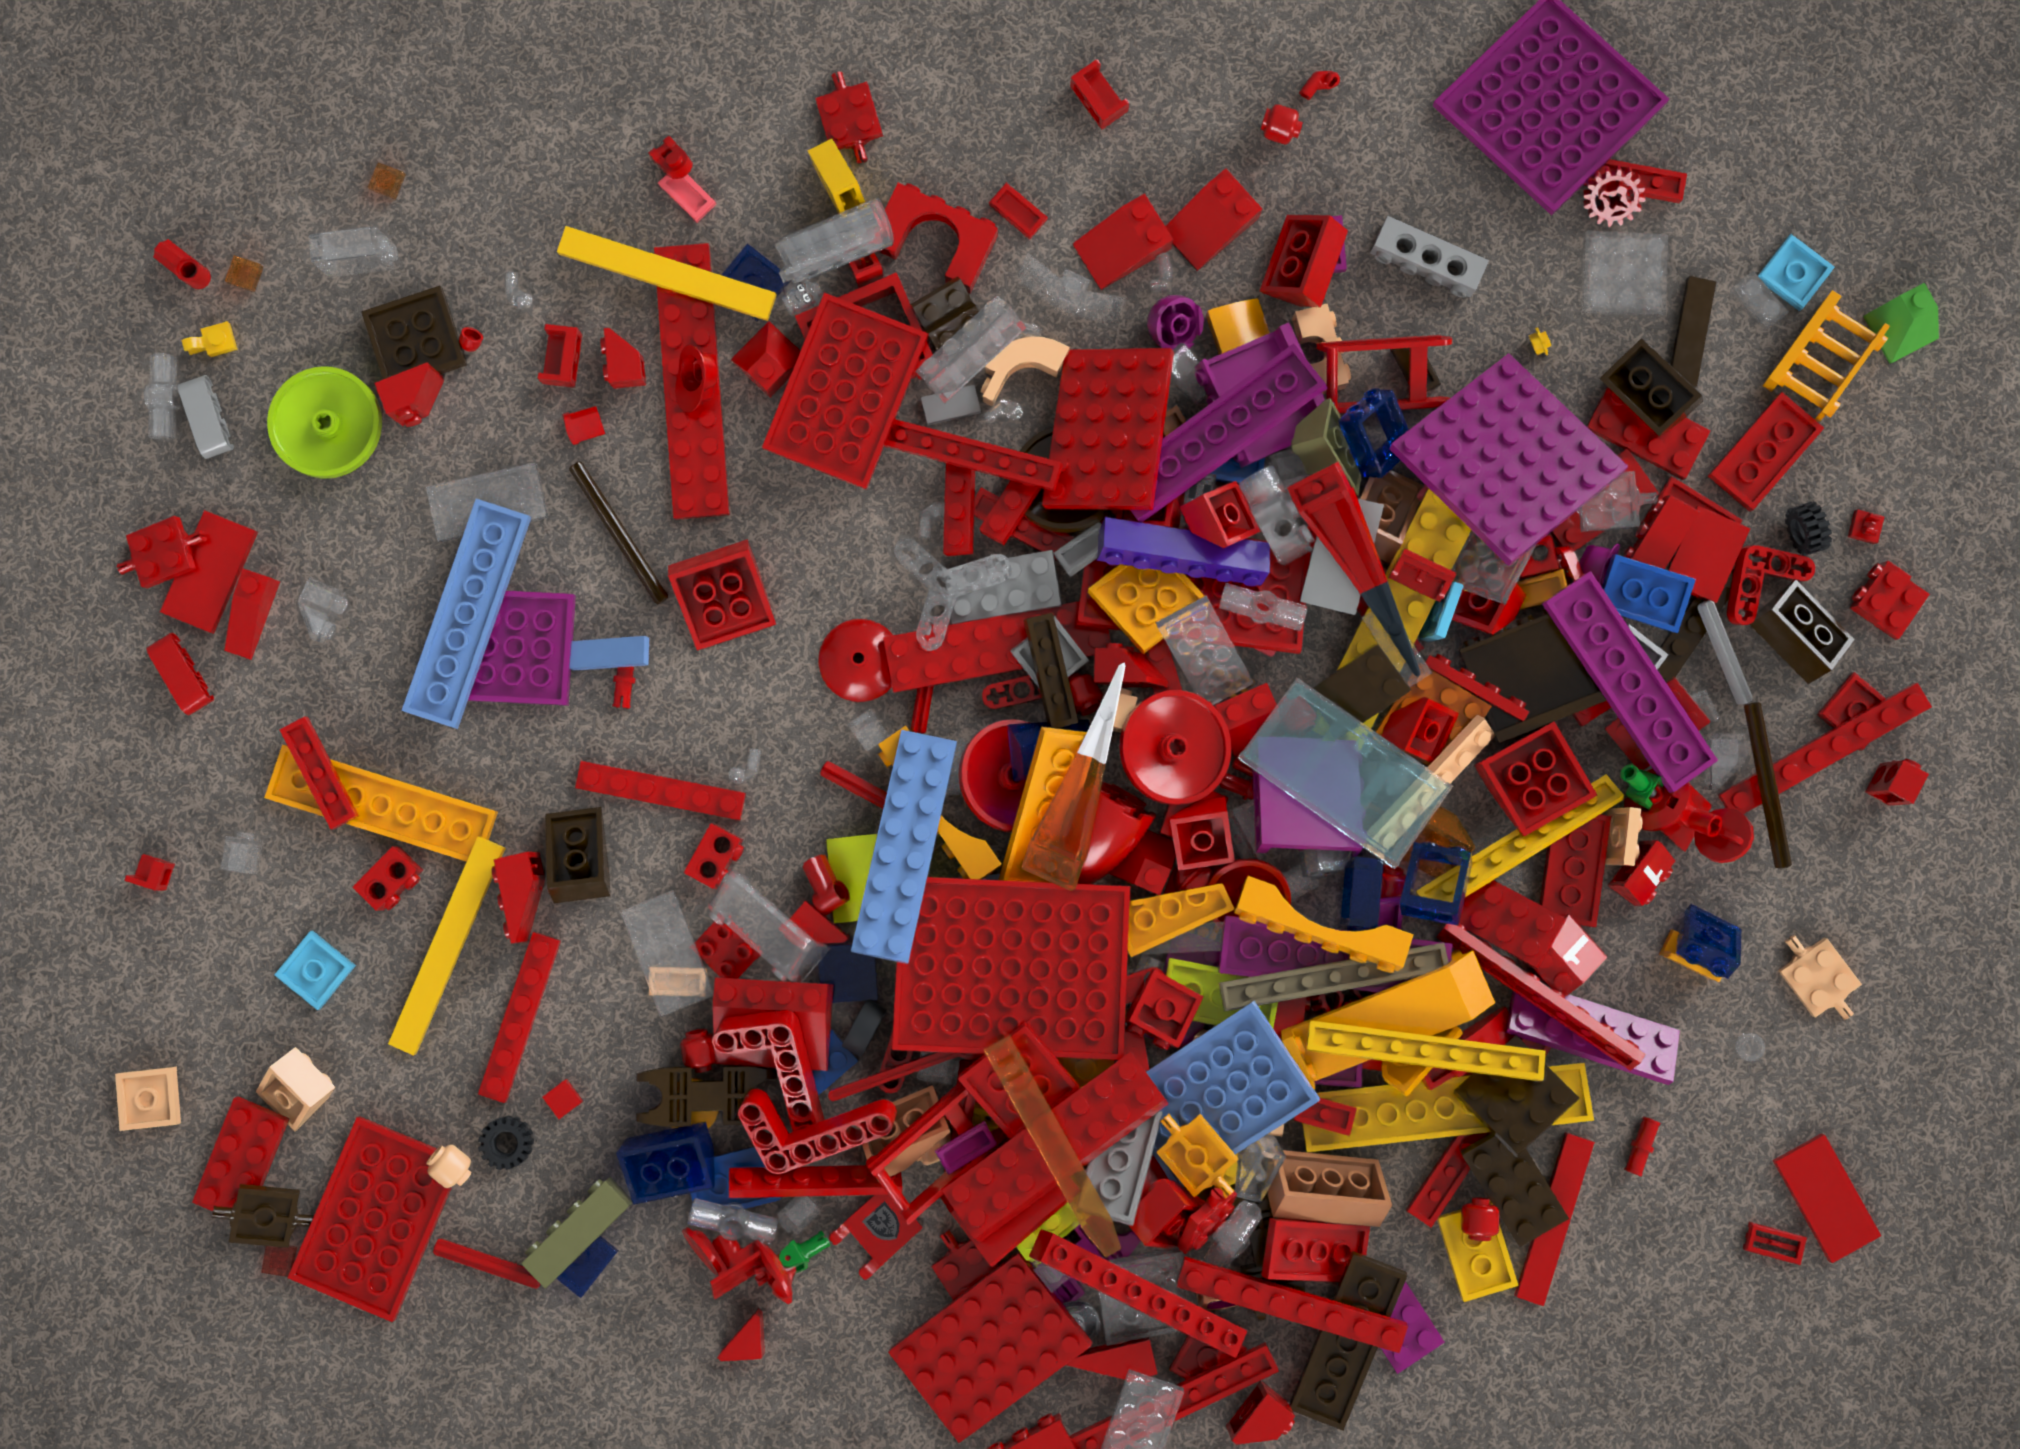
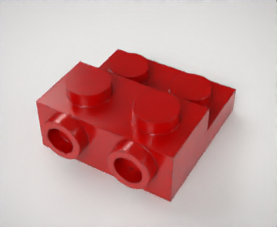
(1889, 599)
(1163, 1010)

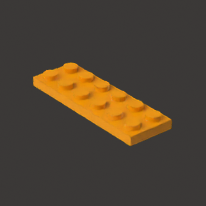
(1047, 770)

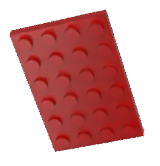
(845, 391)
(1110, 428)
(372, 1221)
(989, 1347)

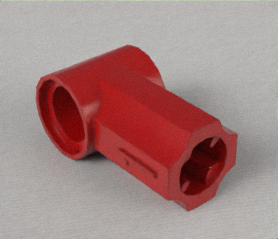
(182, 264)
(828, 891)

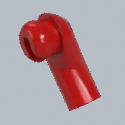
(1319, 81)

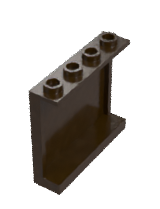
(1534, 667)

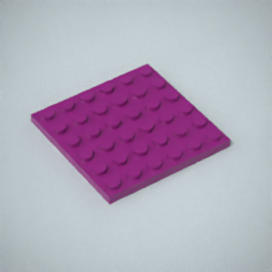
(1550, 103)
(1508, 458)

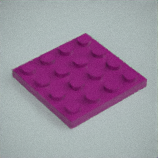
(528, 651)

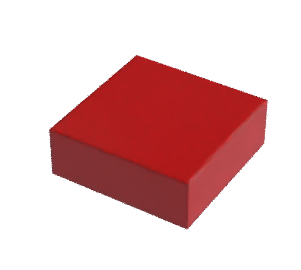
(562, 1099)

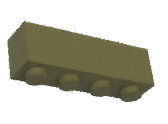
(577, 1232)

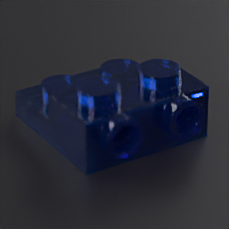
(1710, 942)

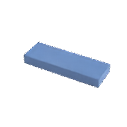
(609, 653)

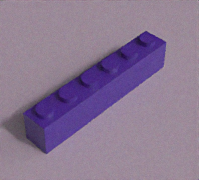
(1181, 552)

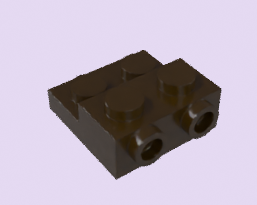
(944, 311)

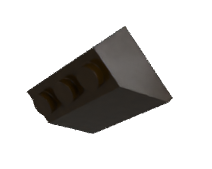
(1652, 388)
(1802, 632)

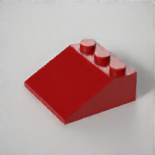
(721, 594)
(1536, 779)

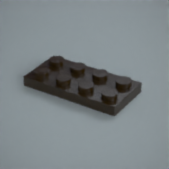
(1515, 1188)

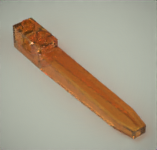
(1053, 1144)

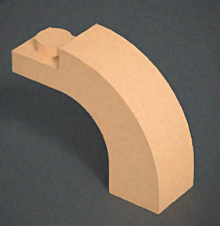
(1020, 354)

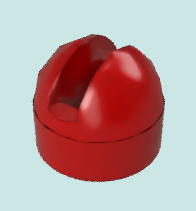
(470, 339)

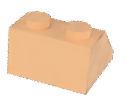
(295, 1088)

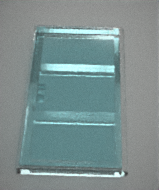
(1345, 773)

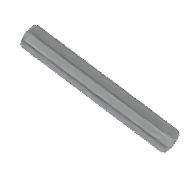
(1725, 652)

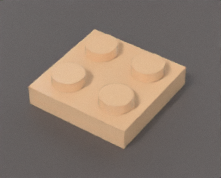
(1623, 836)
(148, 1098)

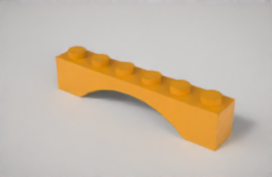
(973, 854)
(1265, 904)

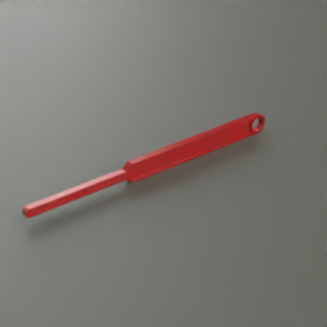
(1134, 985)

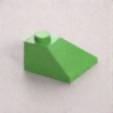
(1911, 322)

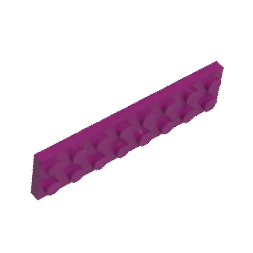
(1233, 424)
(1630, 682)
(1257, 951)

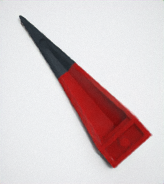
(1337, 519)

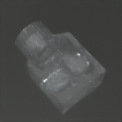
(1271, 510)

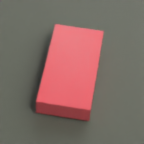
(688, 196)

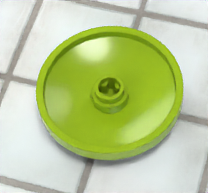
(324, 422)

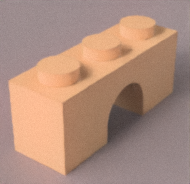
(1318, 326)

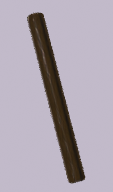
(618, 532)
(1767, 785)

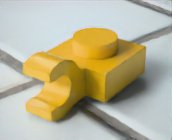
(215, 340)

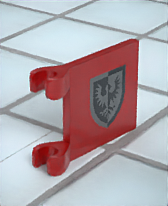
(879, 1229)

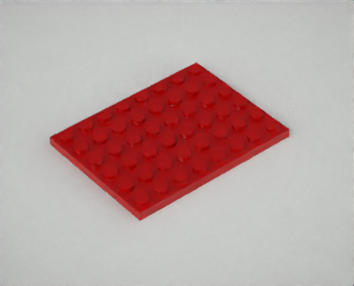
(1013, 956)

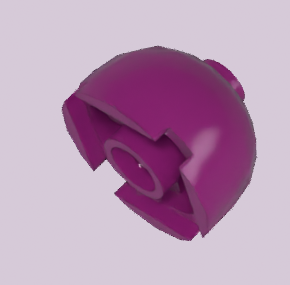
(1175, 321)

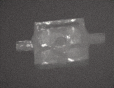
(1615, 506)

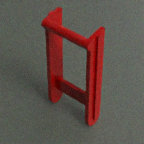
(1417, 367)
(947, 1107)

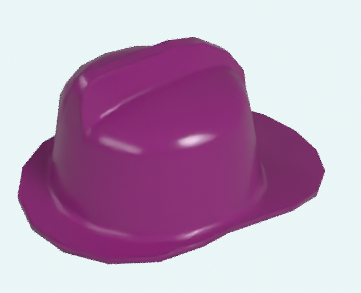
(1597, 560)

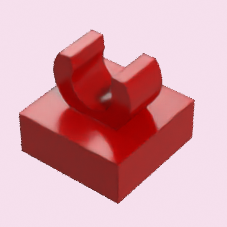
(1866, 526)

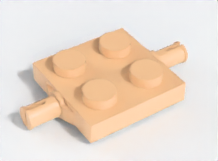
(1819, 977)

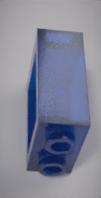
(1385, 405)
(1361, 893)
(1430, 908)

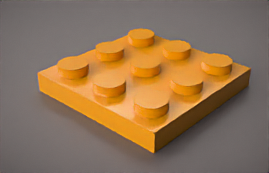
(1141, 598)

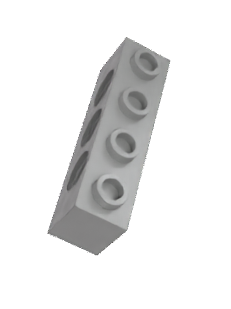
(1443, 254)

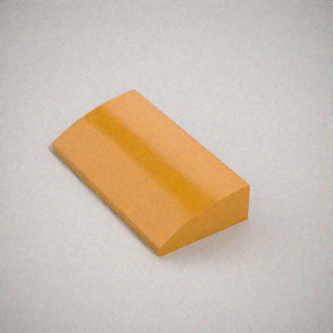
(1236, 324)

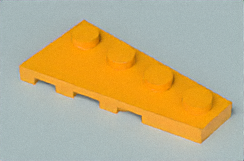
(1172, 914)

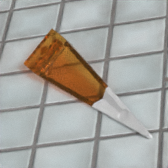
(1066, 828)

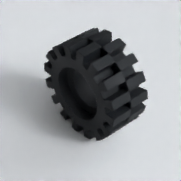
(1808, 528)
(493, 1154)

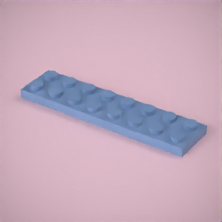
(466, 613)
(904, 847)

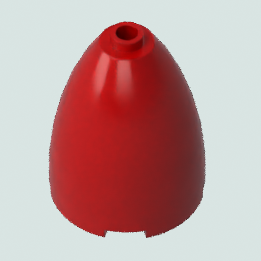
(1115, 832)

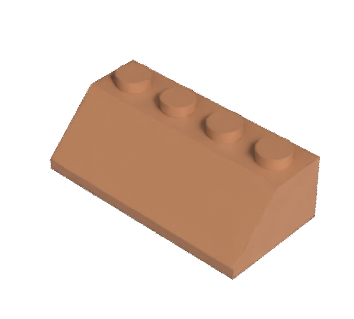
(1330, 1189)

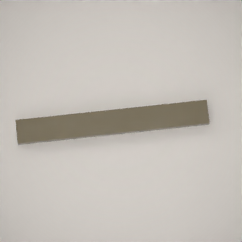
(1326, 978)

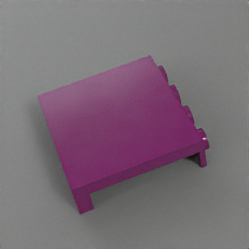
(1233, 366)
(1287, 823)

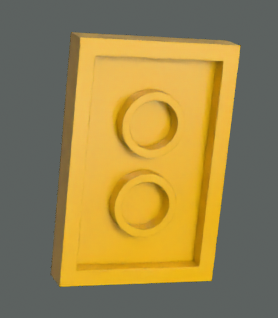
(1476, 1265)

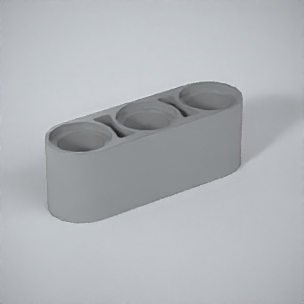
(204, 417)

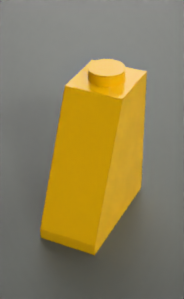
(836, 176)

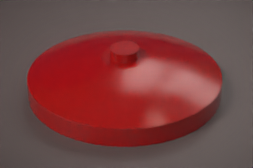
(1175, 747)
(988, 777)

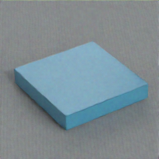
(1795, 272)
(1441, 615)
(315, 970)

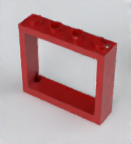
(869, 294)

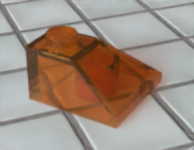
(1445, 831)

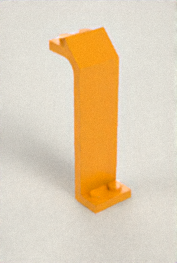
(1415, 1006)

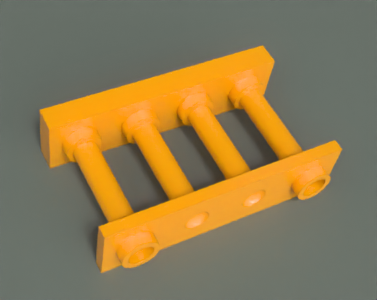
(1814, 333)

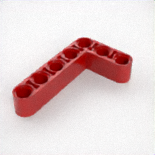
(787, 1066)
(813, 1136)

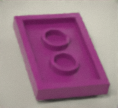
(1421, 1333)

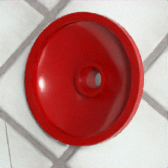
(836, 660)
(1235, 873)

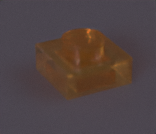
(386, 180)
(244, 273)

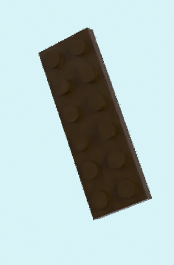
(1339, 1363)

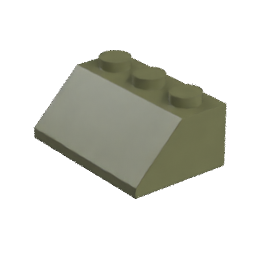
(1322, 443)

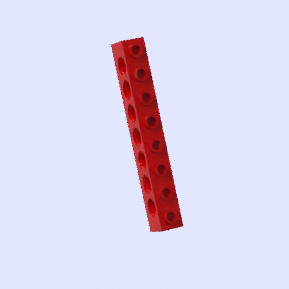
(1137, 1293)

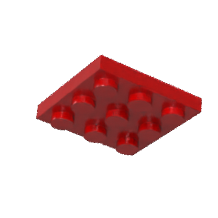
(989, 1092)

